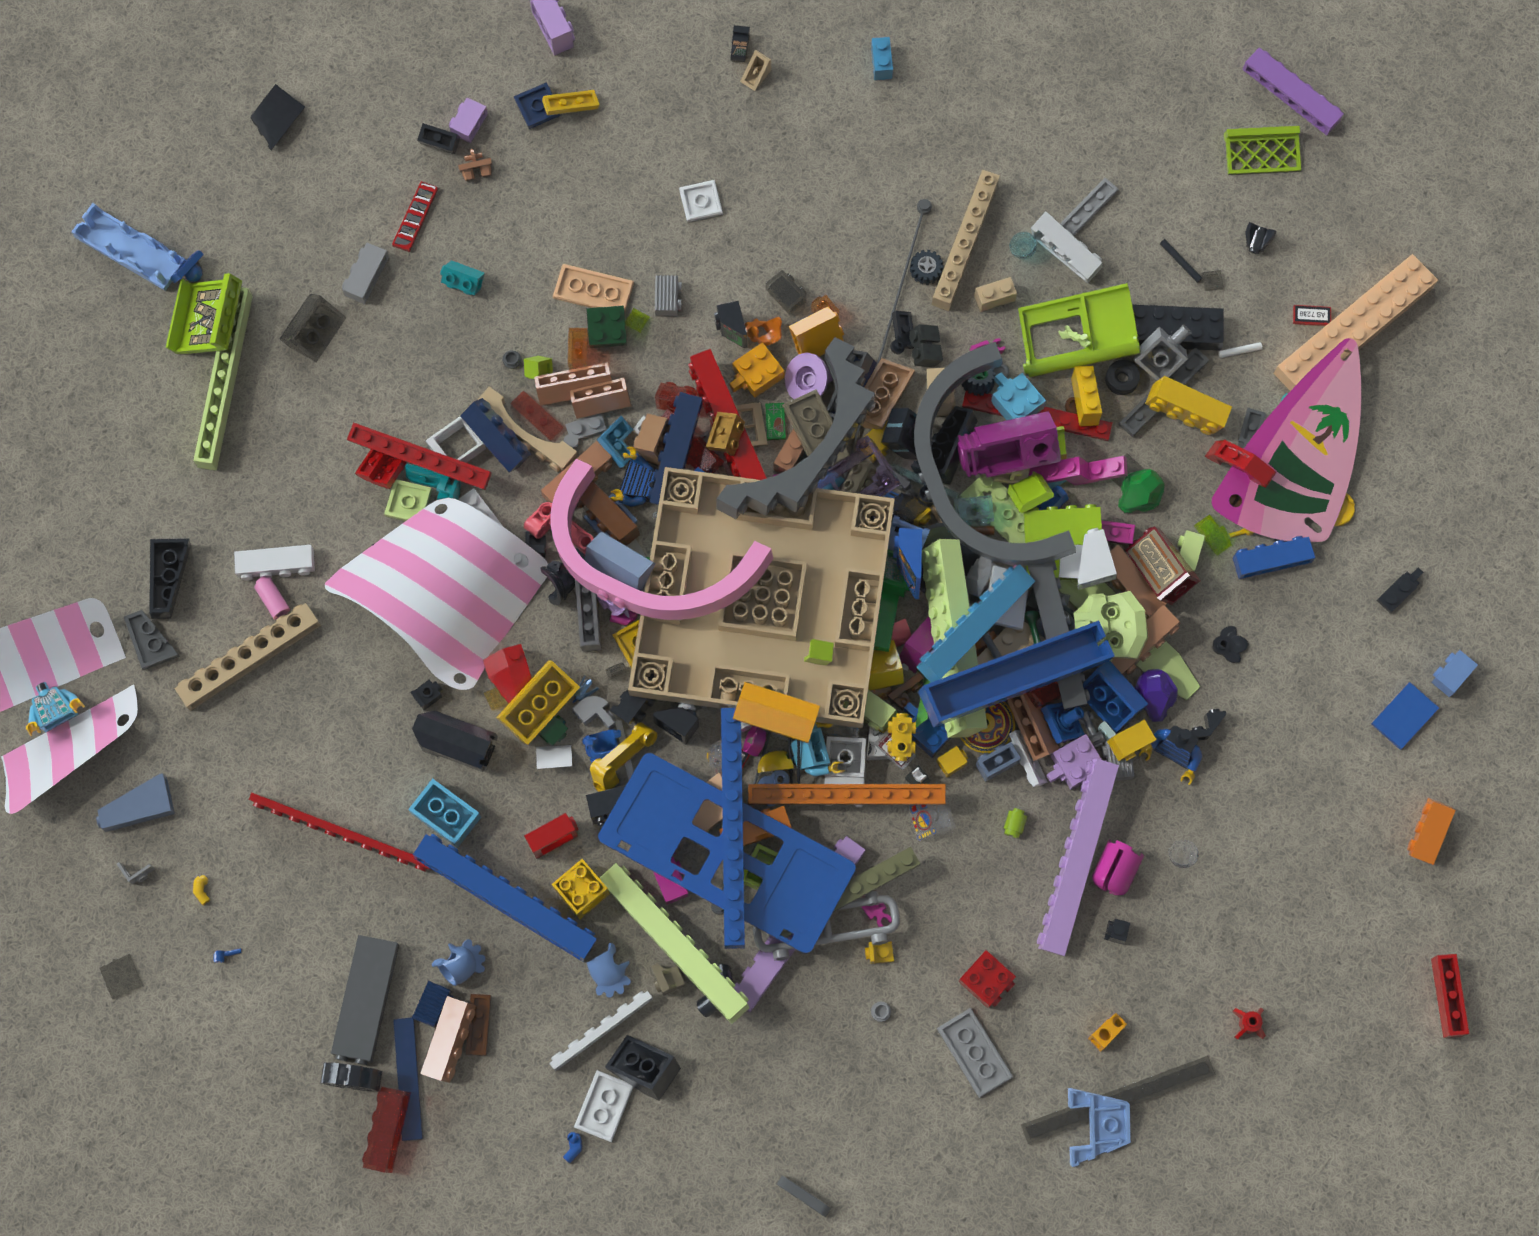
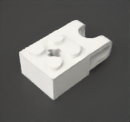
(855, 768)

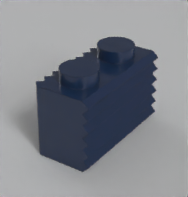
(431, 1004)

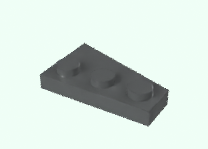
(148, 641)

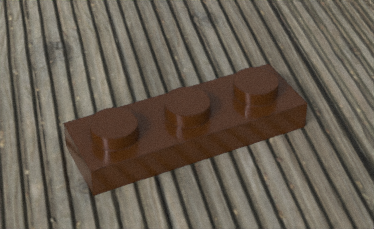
(479, 1027)

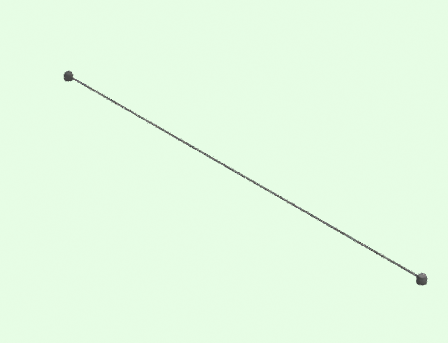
(924, 207)

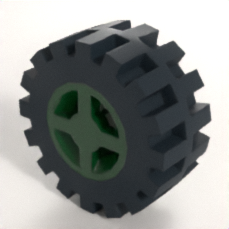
(980, 383)

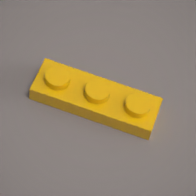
(570, 102)

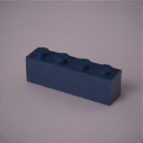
(495, 435)

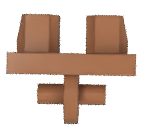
(467, 168)

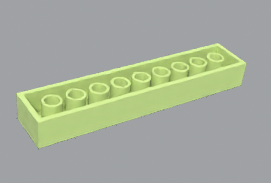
(947, 603)

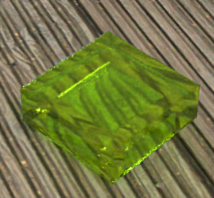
(637, 320)

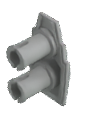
(978, 576)

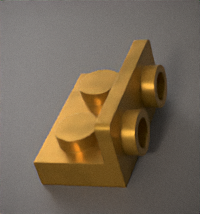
(726, 433)

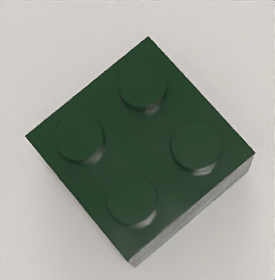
(606, 326)

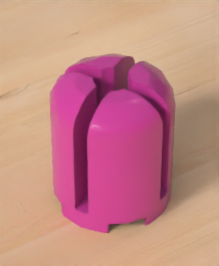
(1116, 868)

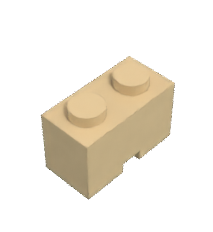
(995, 294)

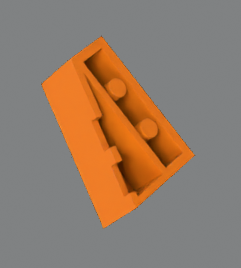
(1431, 831)

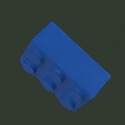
(1113, 697)

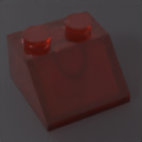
(668, 391)

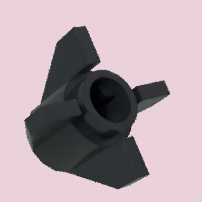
(1258, 237)

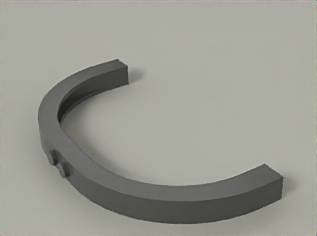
(1008, 553)

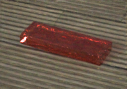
(536, 415)

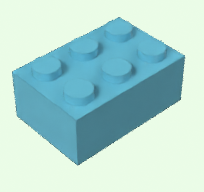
(445, 813)

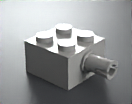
(1162, 353)

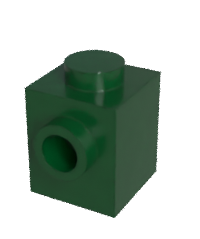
(554, 730)

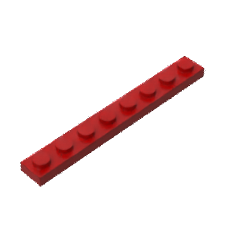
(1061, 418)
(419, 456)

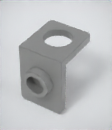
(140, 876)

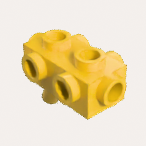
(901, 732)

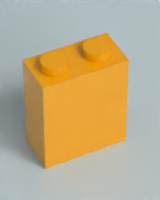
(816, 332)

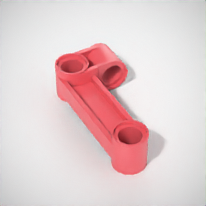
(540, 523)

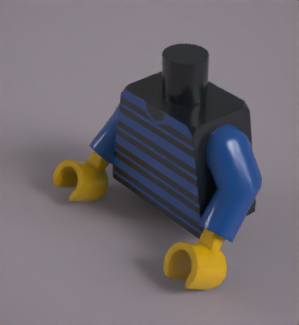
(636, 481)
(1179, 747)

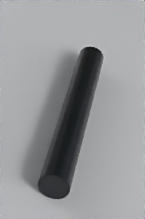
(1181, 261)

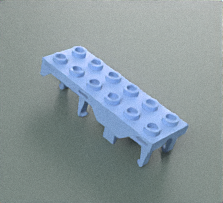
(128, 247)

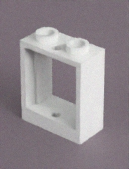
(450, 429)

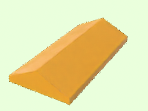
(776, 712)

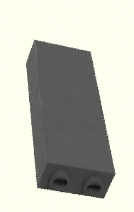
(365, 1000)

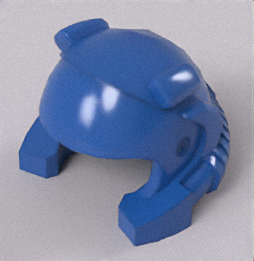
(601, 741)

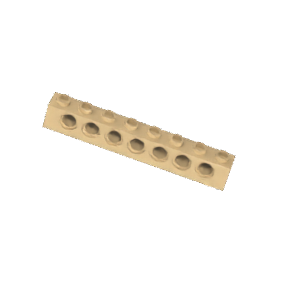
(965, 240)
(243, 666)

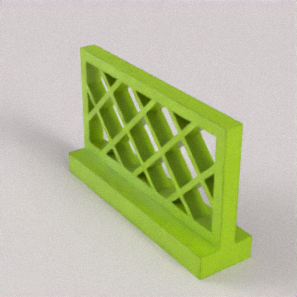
(1262, 134)

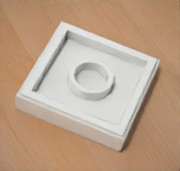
(700, 201)

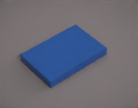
(1405, 716)

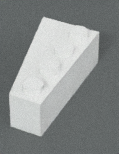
(1066, 247)

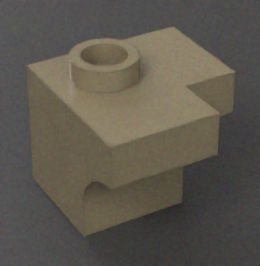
(667, 979)

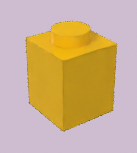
(952, 761)

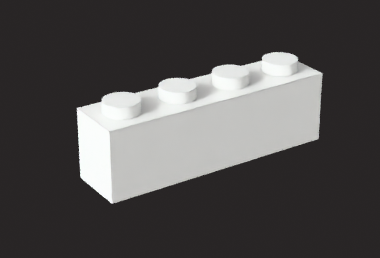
(274, 561)

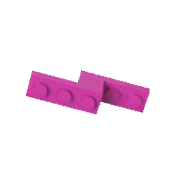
(1080, 472)

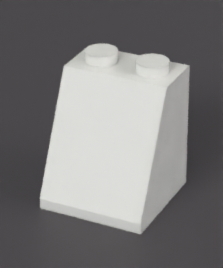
(1096, 560)

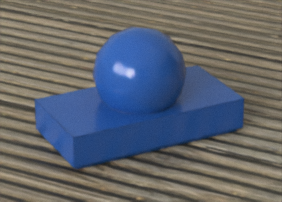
(189, 269)

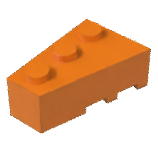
(754, 834)

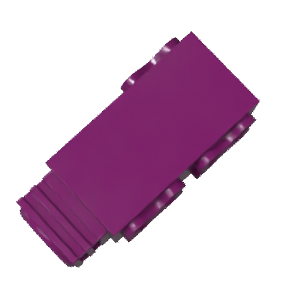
(1010, 446)

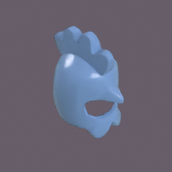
(461, 963)
(607, 974)

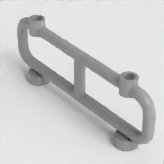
(878, 935)

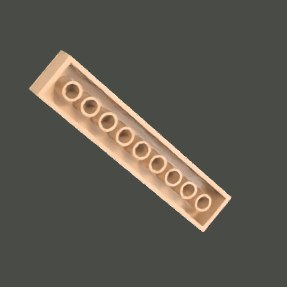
(1362, 319)

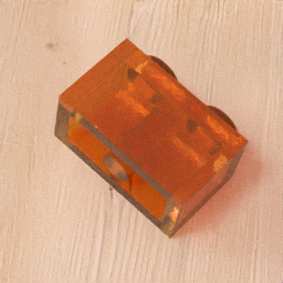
(578, 348)

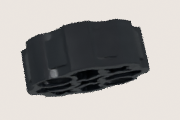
(351, 1077)

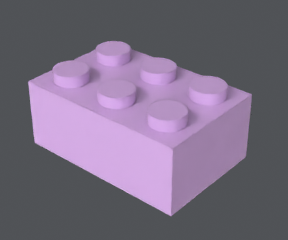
(553, 24)

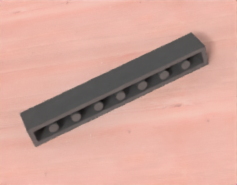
(1054, 624)

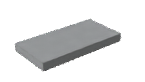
(974, 1052)

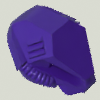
(1158, 692)

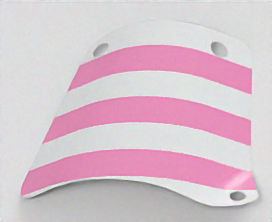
(445, 586)
(56, 651)

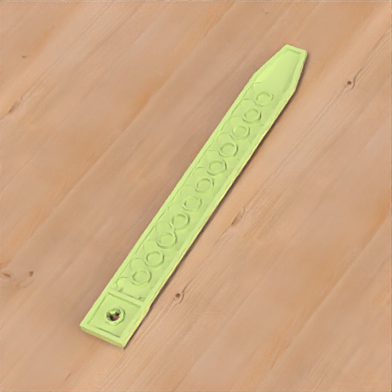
(1010, 526)

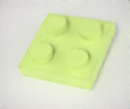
(406, 500)

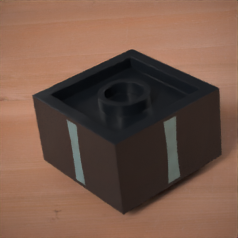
(900, 433)

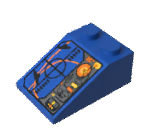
(909, 557)

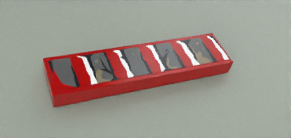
(415, 216)

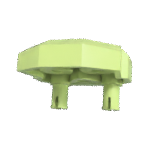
(1127, 624)

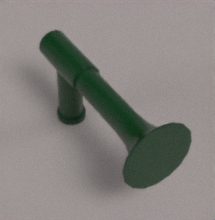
(1031, 618)

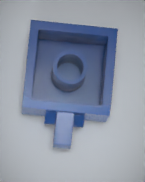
(926, 736)

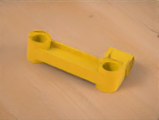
(604, 770)

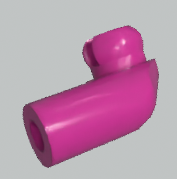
(623, 619)

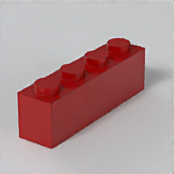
(1450, 996)

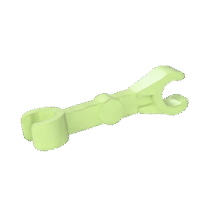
(1068, 333)

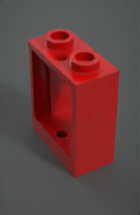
(552, 835)

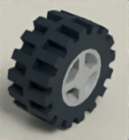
(926, 260)

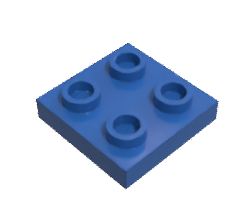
(1063, 723)

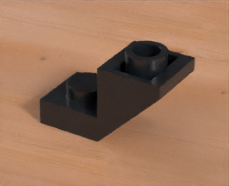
(1212, 720)

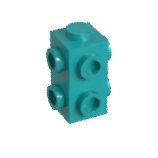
(462, 277)

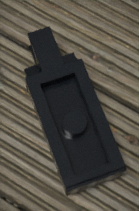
(1400, 590)

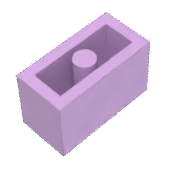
(468, 119)

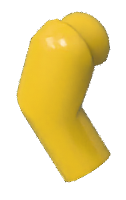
(198, 889)

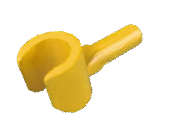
(1241, 532)

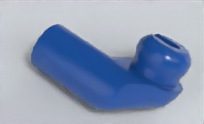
(575, 1145)

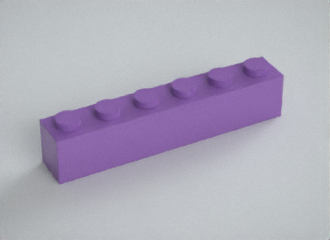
(1293, 91)

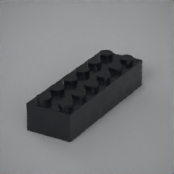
(1204, 323)

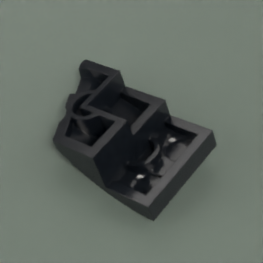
(276, 115)

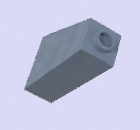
(139, 805)

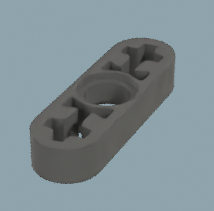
(804, 1196)

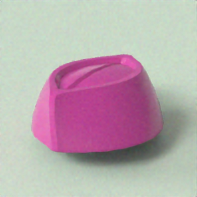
(759, 739)

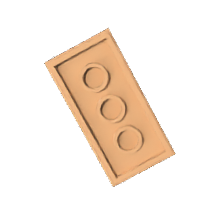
(592, 288)

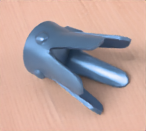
(583, 687)

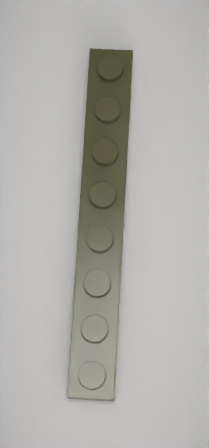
(875, 878)

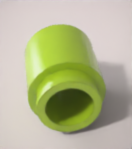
(1015, 823)

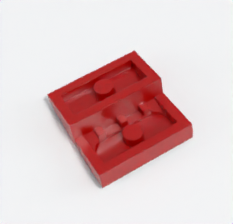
(380, 469)

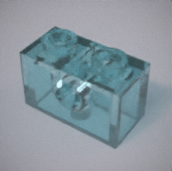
(982, 504)

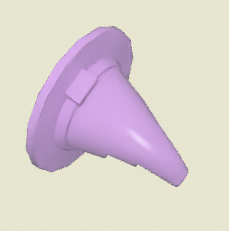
(806, 374)

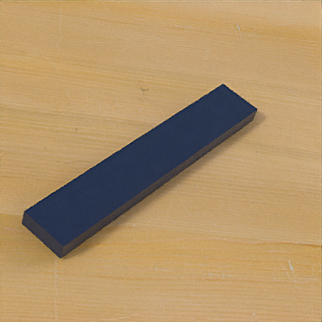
(408, 1076)

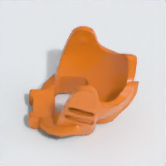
(772, 327)

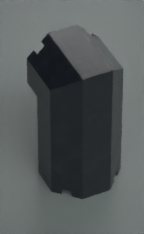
(454, 739)

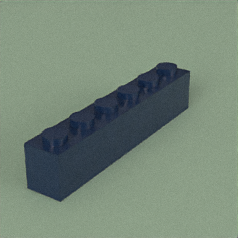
(678, 439)

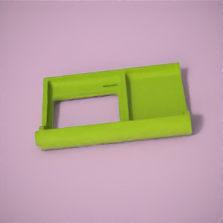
(1105, 318)

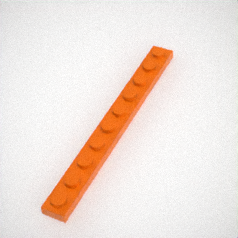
(848, 794)

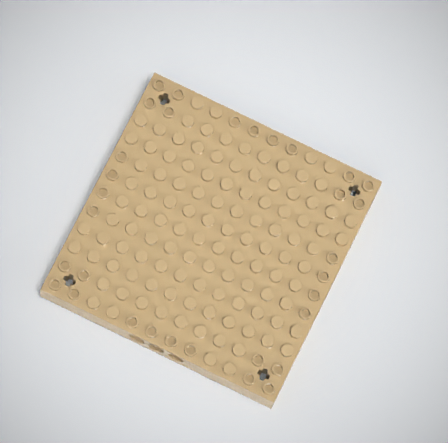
(817, 587)

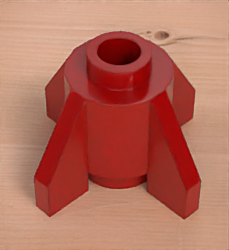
(1244, 1023)

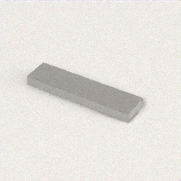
(1089, 206)

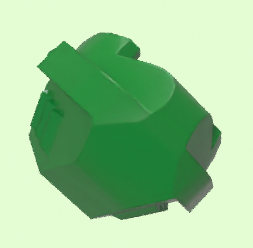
(1141, 491)

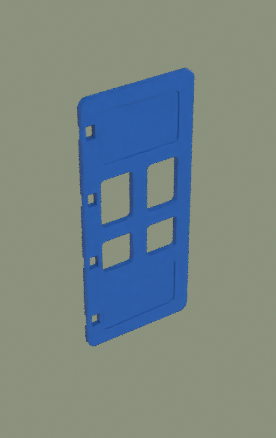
(795, 890)

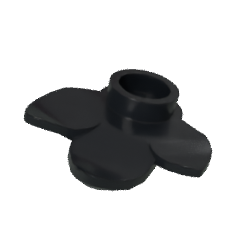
(1233, 644)

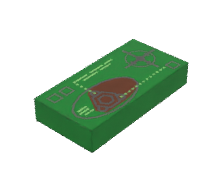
(775, 421)

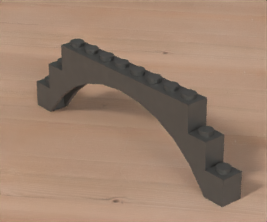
(796, 484)

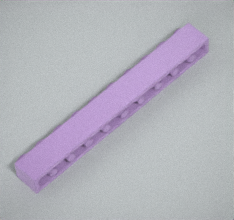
(1078, 856)
(765, 969)

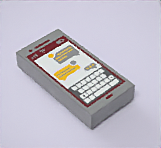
(881, 744)

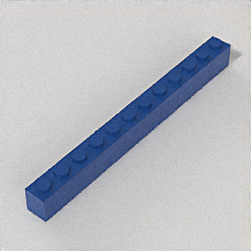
(732, 831)

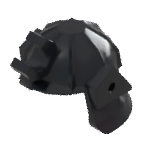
(561, 579)

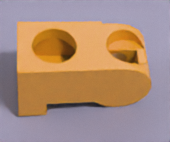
(1107, 1031)

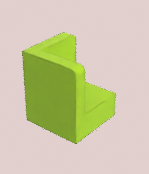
(537, 366)
(820, 652)

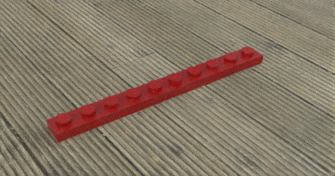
(332, 830)

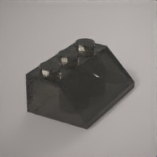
(313, 327)

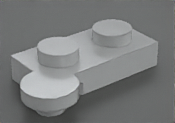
(583, 429)

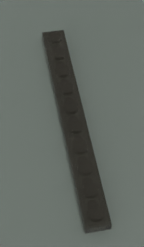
(1132, 1093)

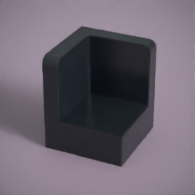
(538, 545)

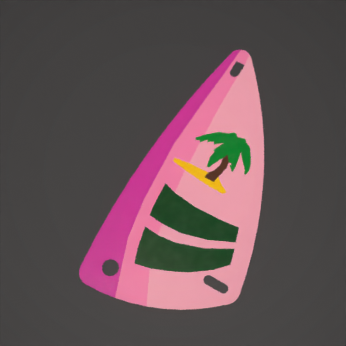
(1310, 447)

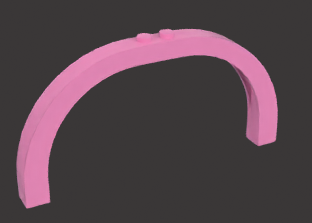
(622, 595)

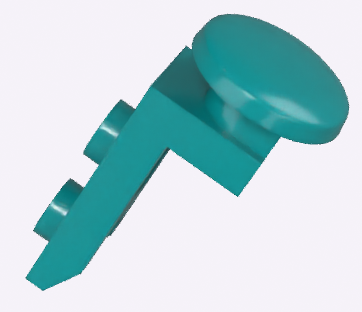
(428, 478)

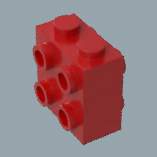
(987, 979)

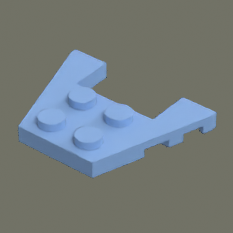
(1108, 1124)

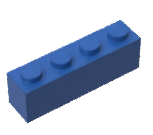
(1273, 557)

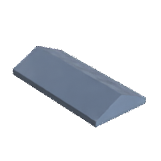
(618, 561)

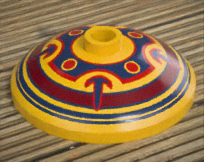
(1000, 726)

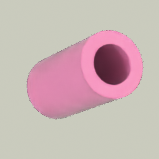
(271, 597)

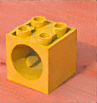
(580, 889)

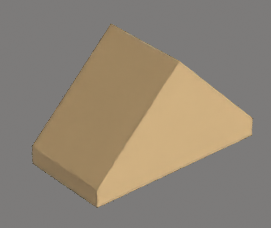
(756, 70)

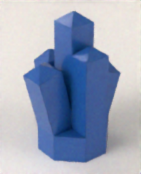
(1059, 499)

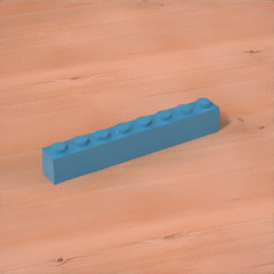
(975, 623)

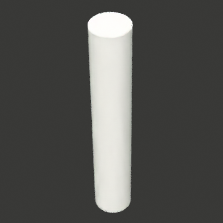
(1240, 350)

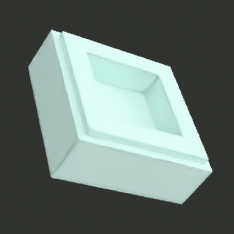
(1106, 730)

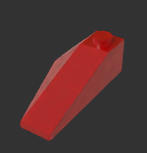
(508, 671)

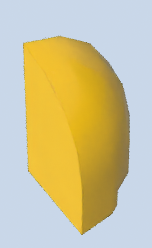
(774, 761)

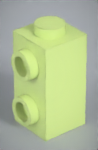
(1190, 547)

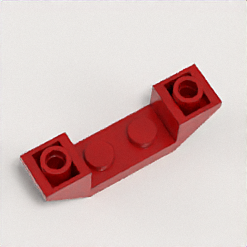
(1241, 459)

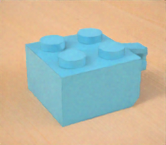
(1016, 397)

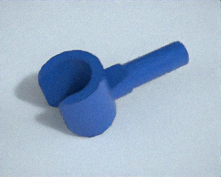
(220, 955)

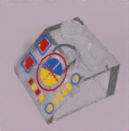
(931, 820)

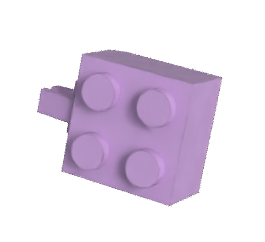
(1072, 762)

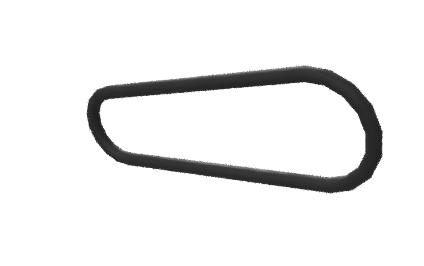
(798, 760)

